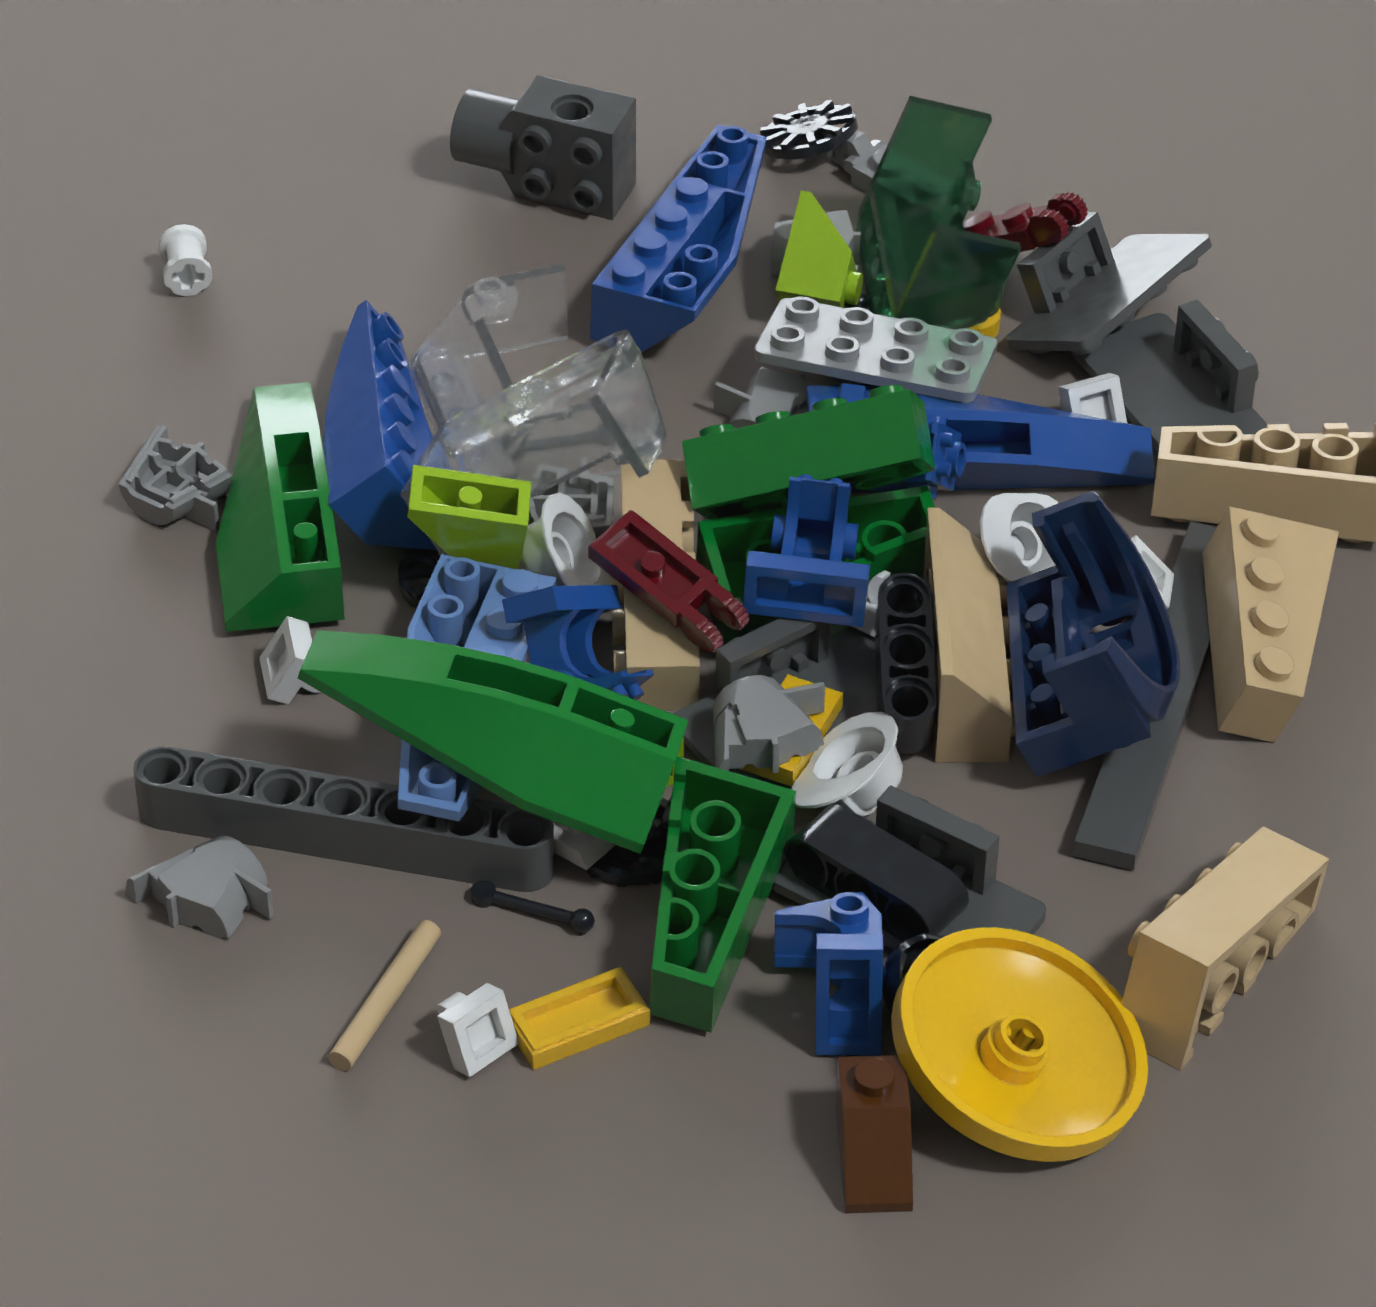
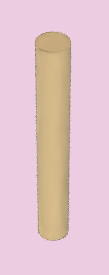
(384, 995)

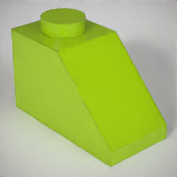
(818, 259)
(471, 513)

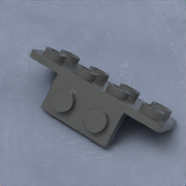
(1088, 290)
(1179, 372)
(792, 648)
(957, 845)

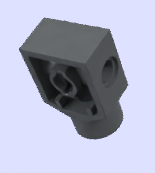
(553, 143)

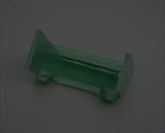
(913, 218)

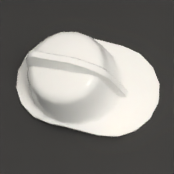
(1010, 535)
(559, 546)
(852, 765)

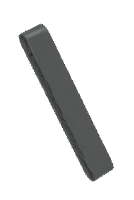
(340, 819)

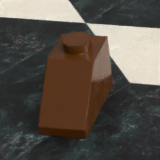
(874, 1134)

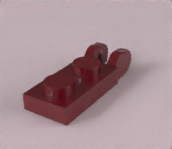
(1031, 225)
(666, 579)

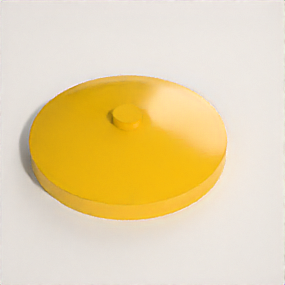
(1019, 1044)

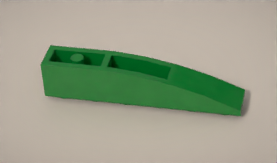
(277, 521)
(510, 727)

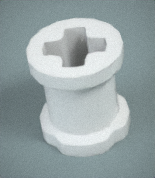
(184, 252)

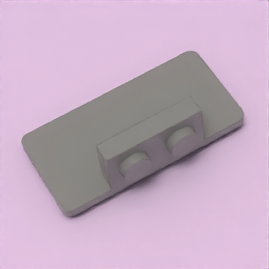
(876, 349)

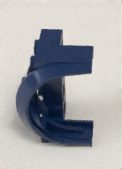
(1097, 698)

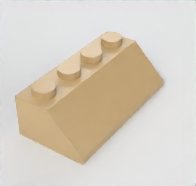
(970, 645)

